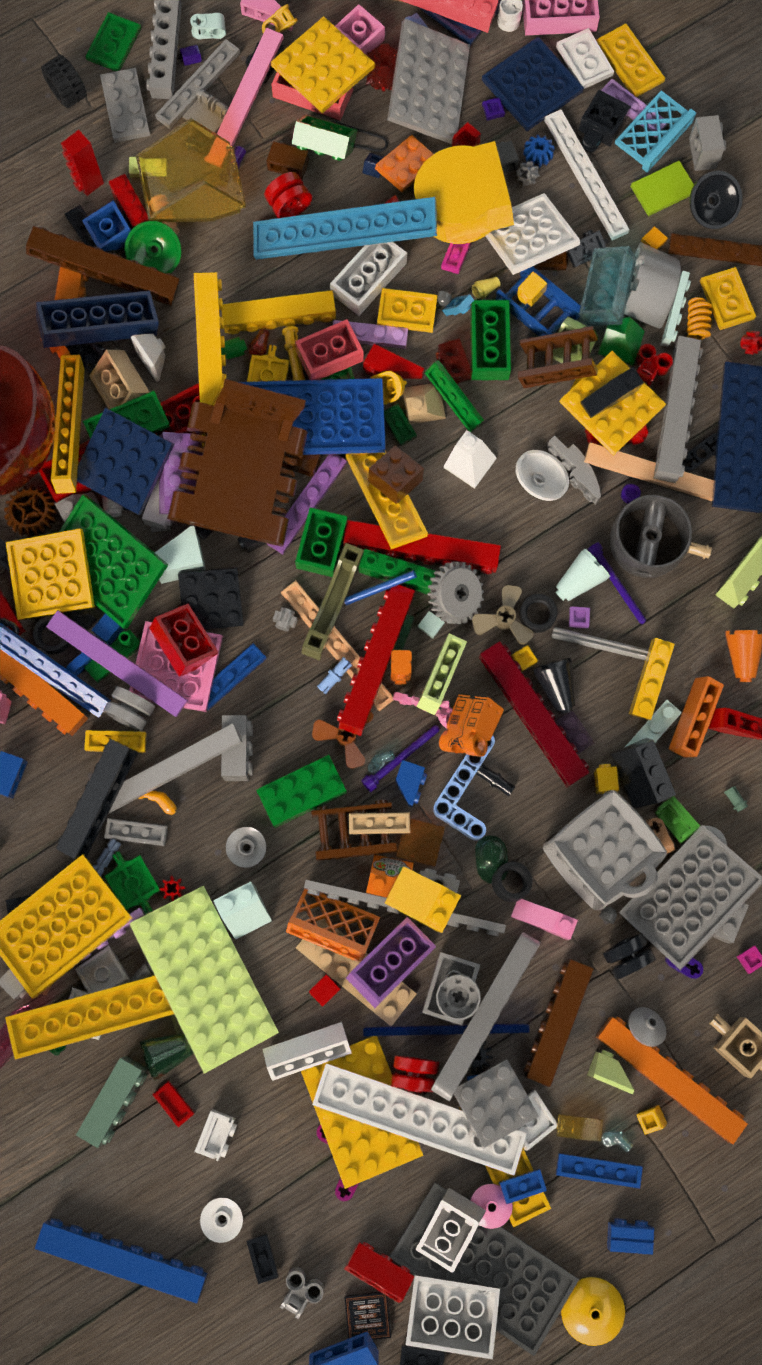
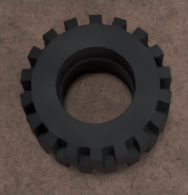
(64, 81)

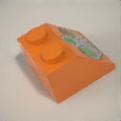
(384, 874)

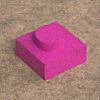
(750, 959)

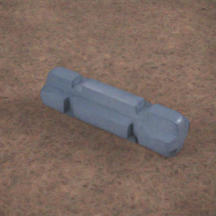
(106, 856)

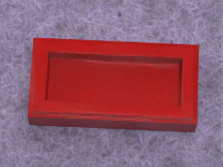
(173, 1103)

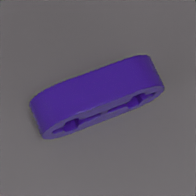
(686, 971)

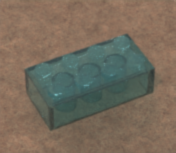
(607, 286)

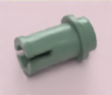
(736, 799)

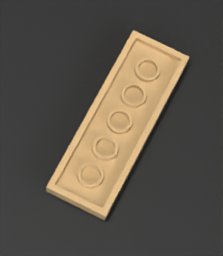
(339, 967)

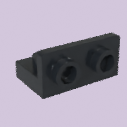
(584, 252)
(89, 353)

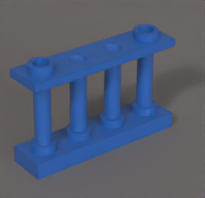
(556, 298)

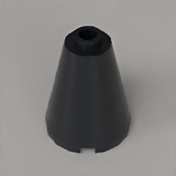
(558, 683)

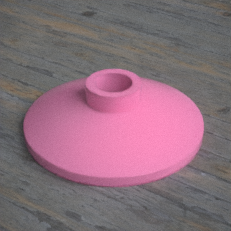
(492, 1194)

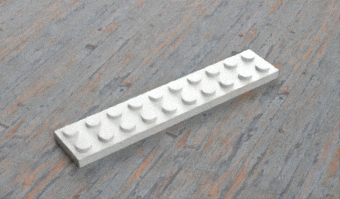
(413, 1118)

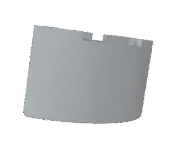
(653, 286)

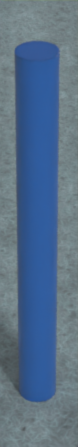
(380, 587)

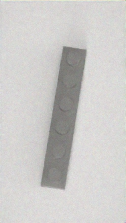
(201, 79)

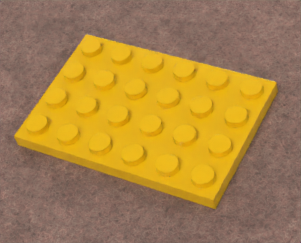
(59, 926)
(357, 1147)

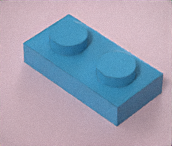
(458, 305)

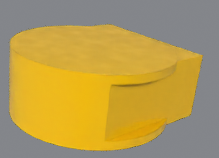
(467, 192)

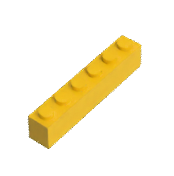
(279, 312)

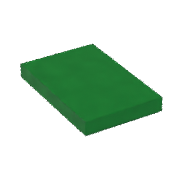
(113, 42)

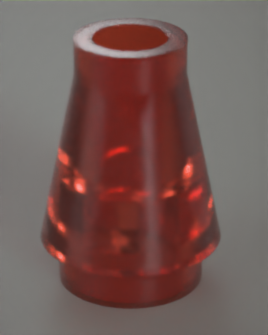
(259, 343)

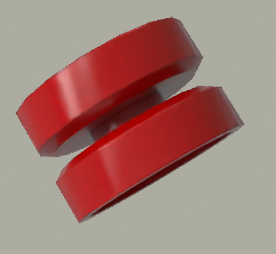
(288, 195)
(414, 1078)

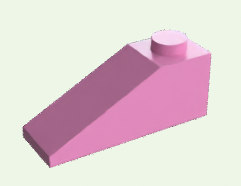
(260, 9)
(544, 919)

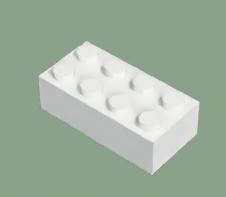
(367, 275)

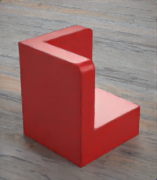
(466, 136)
(324, 990)

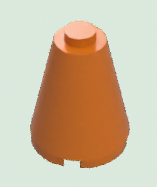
(745, 653)

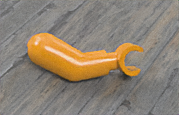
(163, 800)

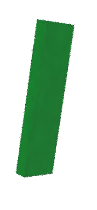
(454, 396)

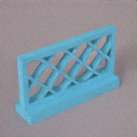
(669, 136)

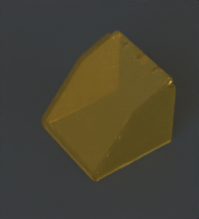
(190, 176)

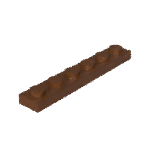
(715, 249)

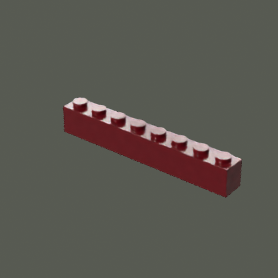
(533, 714)

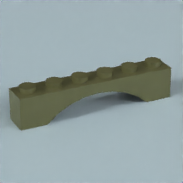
(333, 601)

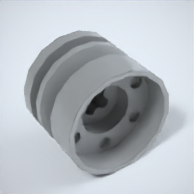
(463, 1008)

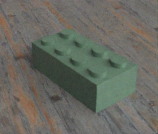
(111, 1102)

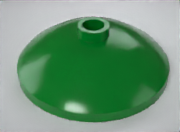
(150, 234)

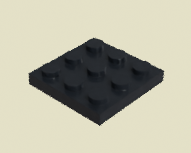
(213, 596)

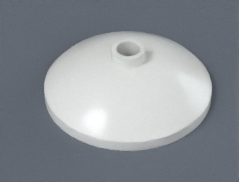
(542, 475)

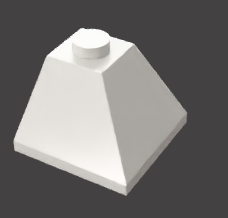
(150, 352)
(470, 459)

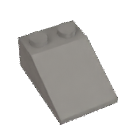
(450, 1230)

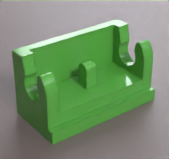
(677, 819)

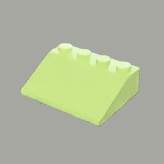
(743, 577)

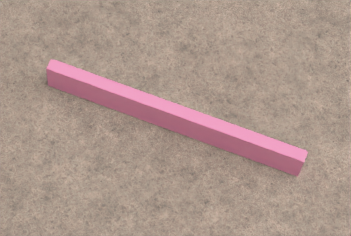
(250, 85)

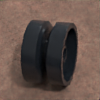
(628, 954)

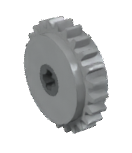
(455, 593)

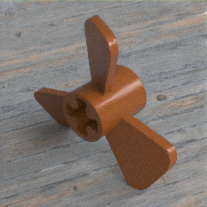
(325, 731)

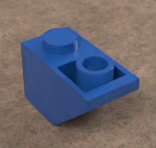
(408, 781)

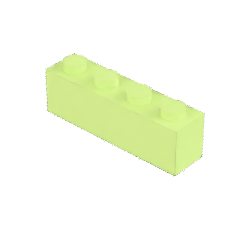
(441, 674)

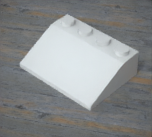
(453, 1317)

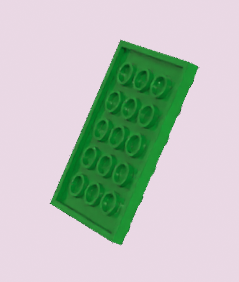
(118, 562)

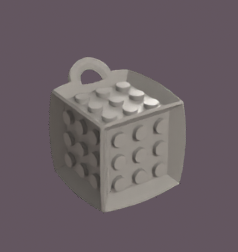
(606, 852)

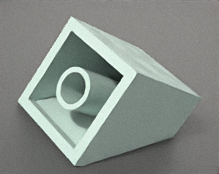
(181, 555)
(242, 910)

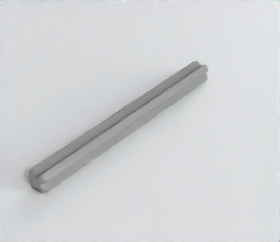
(599, 643)

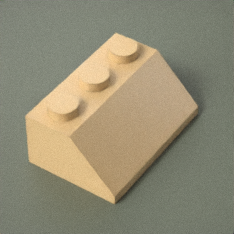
(117, 379)

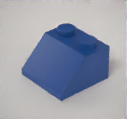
(108, 227)

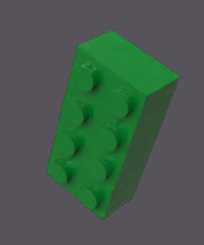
(490, 340)
(301, 791)

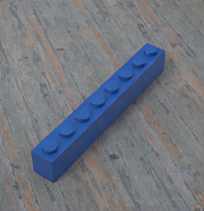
(120, 1260)

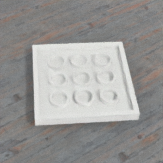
(535, 237)

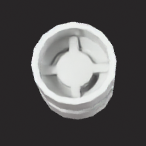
(509, 14)

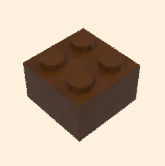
(395, 474)

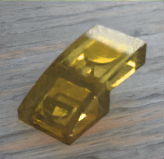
(579, 1127)

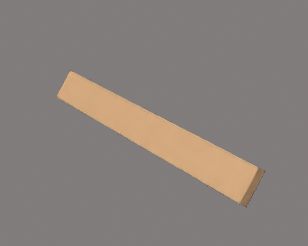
(645, 469)
(337, 643)

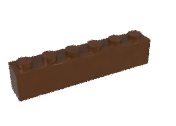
(558, 1023)

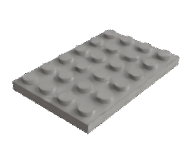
(428, 81)
(692, 897)

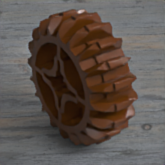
(33, 497)

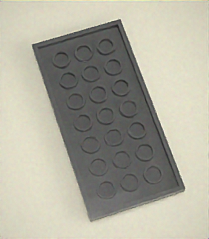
(529, 1282)

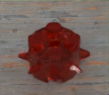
(385, 63)

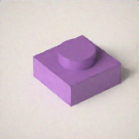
(579, 617)

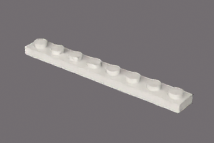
(586, 175)

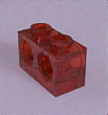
(457, 361)

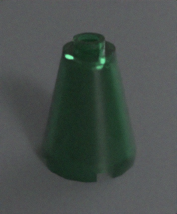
(165, 1053)

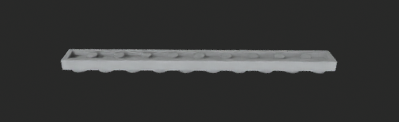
(374, 902)

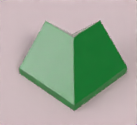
(622, 340)

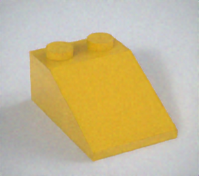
(422, 899)

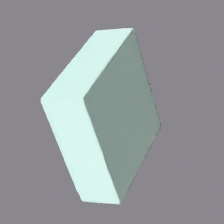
(431, 624)

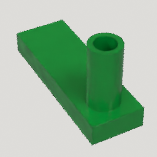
(125, 644)

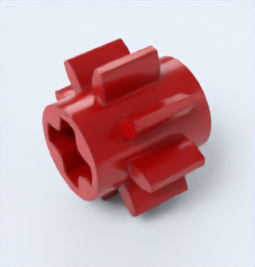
(751, 342)
(179, 888)

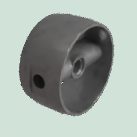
(656, 509)

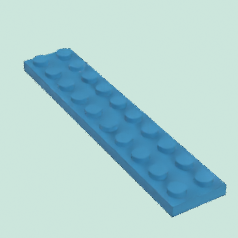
(345, 228)

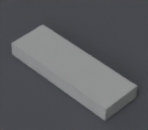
(136, 832)

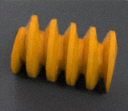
(699, 318)

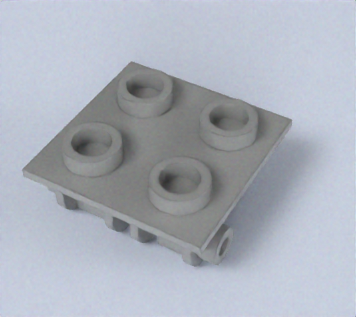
(207, 111)

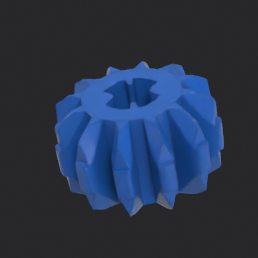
(538, 150)

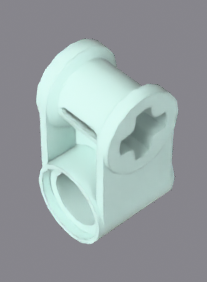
(210, 26)

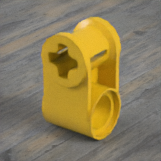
(281, 19)

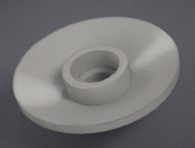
(235, 845)
(647, 1026)

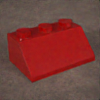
(183, 639)

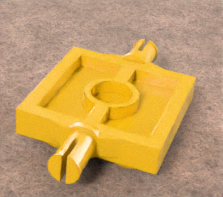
(268, 367)

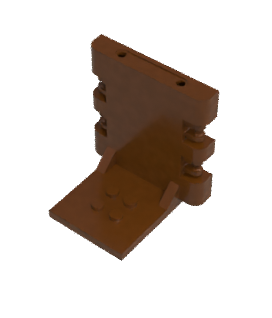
(241, 463)

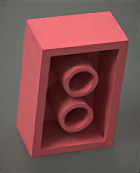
(329, 350)

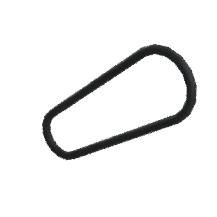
(369, 133)

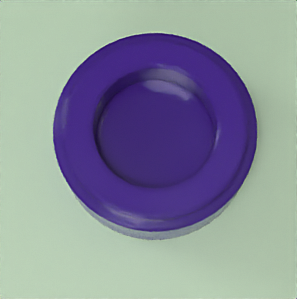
(630, 492)

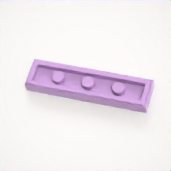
(637, 106)

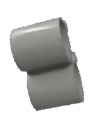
(298, 1295)

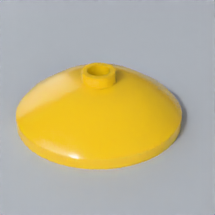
(589, 1296)

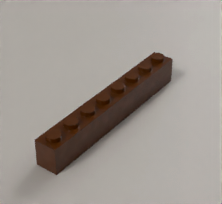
(101, 265)

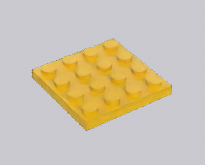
(322, 64)
(621, 421)
(50, 574)

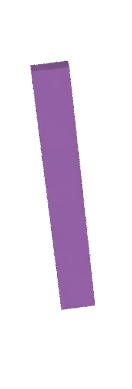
(117, 663)

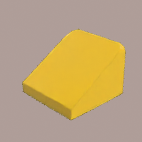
(652, 1119)

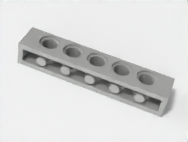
(164, 87)

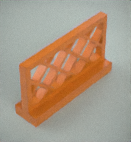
(323, 936)

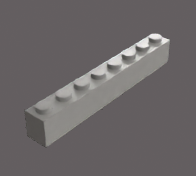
(677, 410)

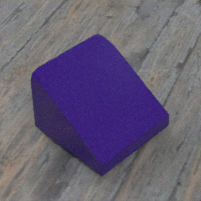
(191, 55)

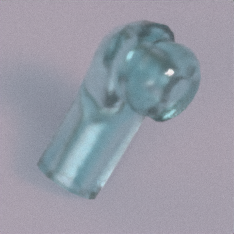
(379, 760)
(616, 1137)

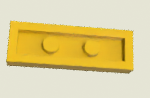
(97, 740)

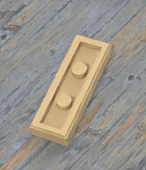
(379, 823)

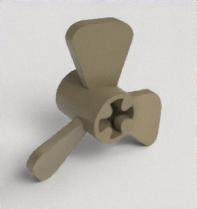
(485, 622)

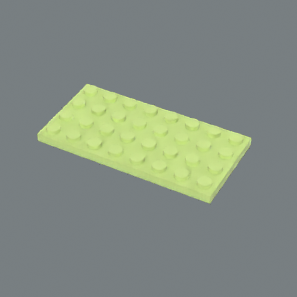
(203, 979)

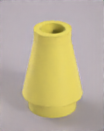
(485, 287)

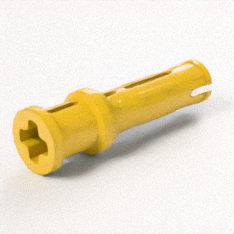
(296, 365)

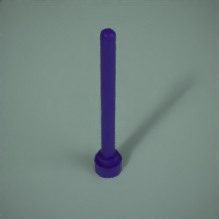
(596, 551)
(371, 781)

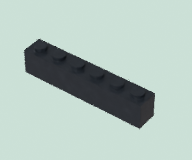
(97, 800)

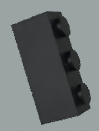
(643, 773)

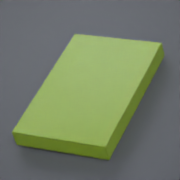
(663, 188)

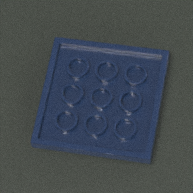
(532, 83)
(123, 461)

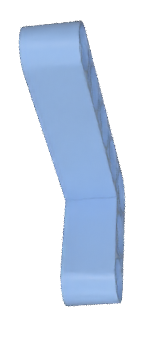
(450, 802)

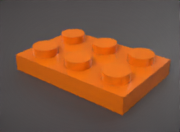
(404, 163)

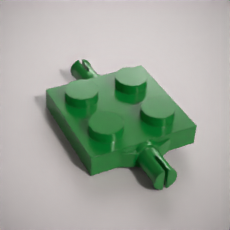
(132, 882)

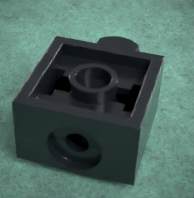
(602, 121)

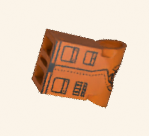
(471, 725)

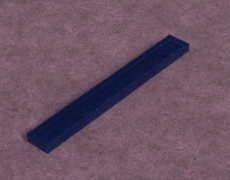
(439, 1030)

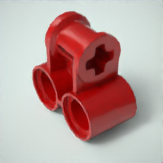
(650, 366)

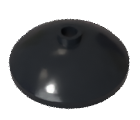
(725, 196)

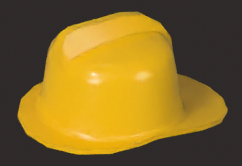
(392, 386)

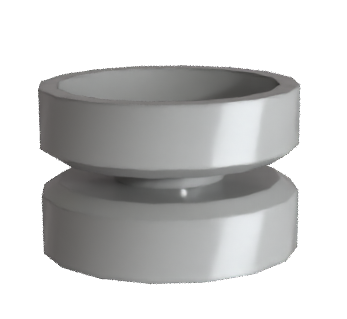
(127, 711)

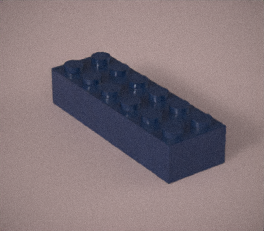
(96, 318)

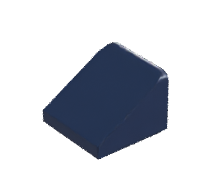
(370, 163)

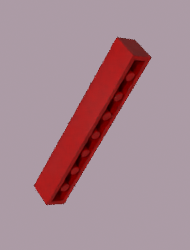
(429, 549)
(376, 660)

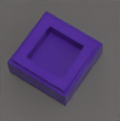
(493, 108)

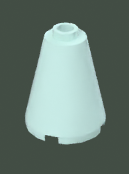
(581, 576)

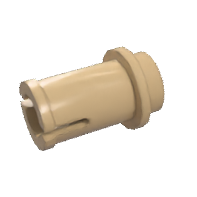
(700, 550)

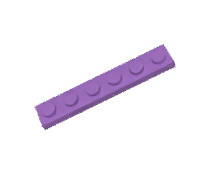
(311, 497)

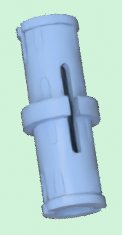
(334, 675)

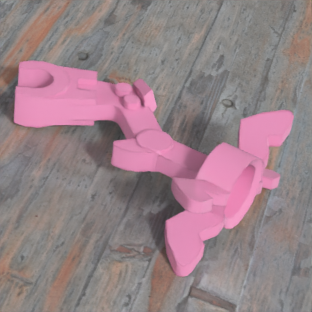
(443, 714)

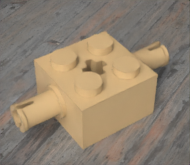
(732, 1043)

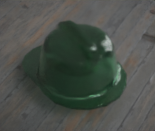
(490, 855)

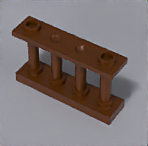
(560, 372)
(346, 850)

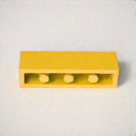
(651, 679)

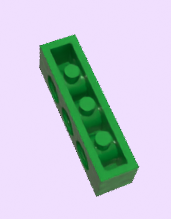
(387, 568)

